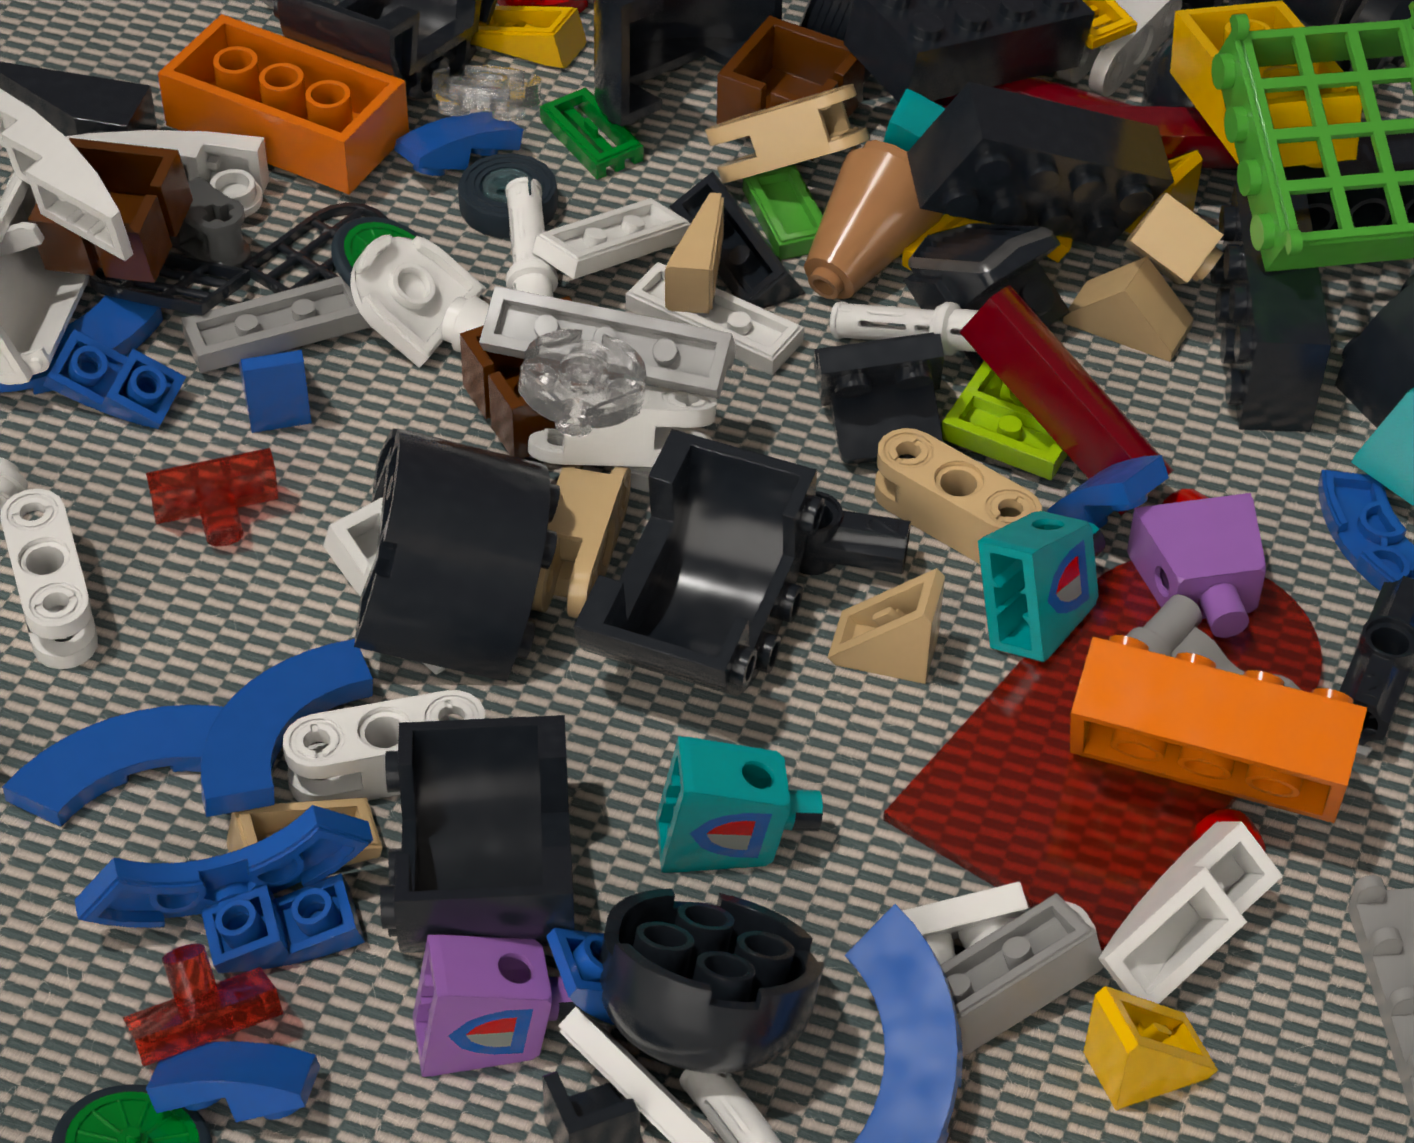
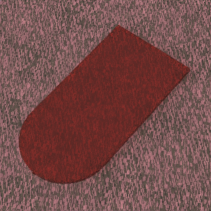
(1029, 811)

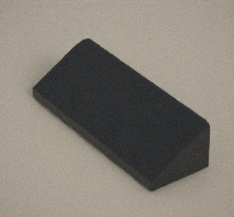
(747, 259)

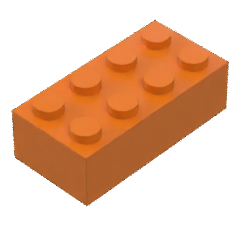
(311, 106)
(1216, 727)

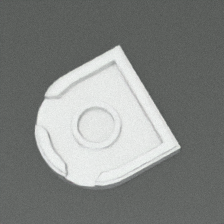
(406, 290)

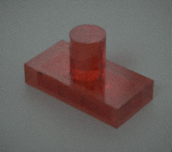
(214, 492)
(199, 1007)

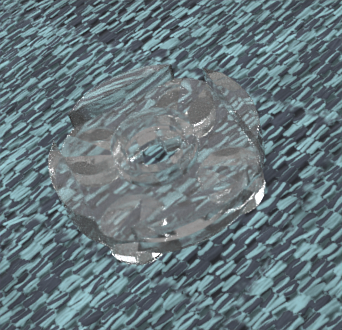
(486, 89)
(582, 381)

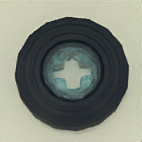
(484, 185)

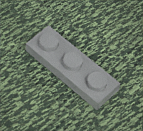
(272, 324)

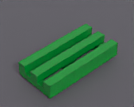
(582, 136)

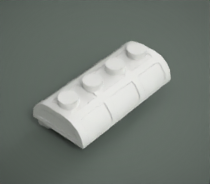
(33, 300)

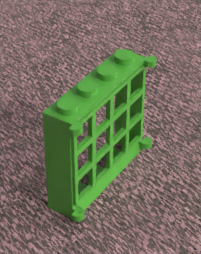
(1256, 141)

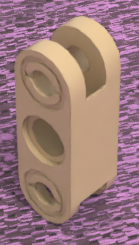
(789, 133)
(946, 491)
(587, 530)

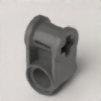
(213, 227)

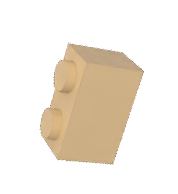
(1176, 241)

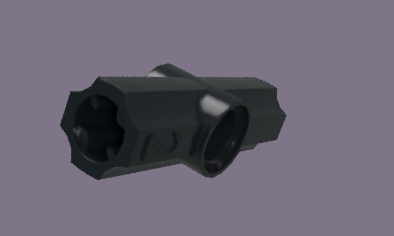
(855, 541)
(1383, 658)

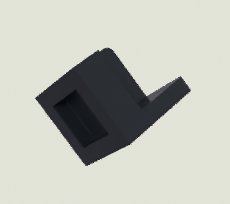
(590, 1115)

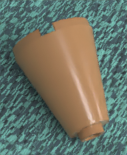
(866, 221)

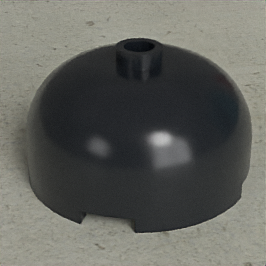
(707, 980)

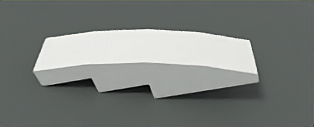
(200, 151)
(60, 178)

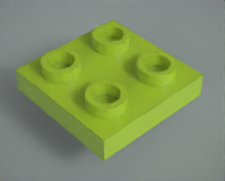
(1000, 427)

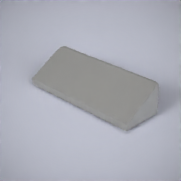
(1020, 970)

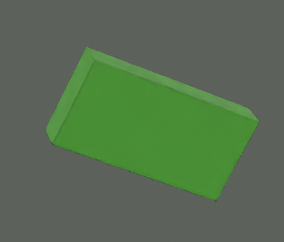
(784, 210)

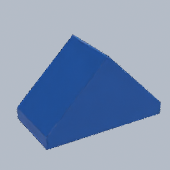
(275, 391)

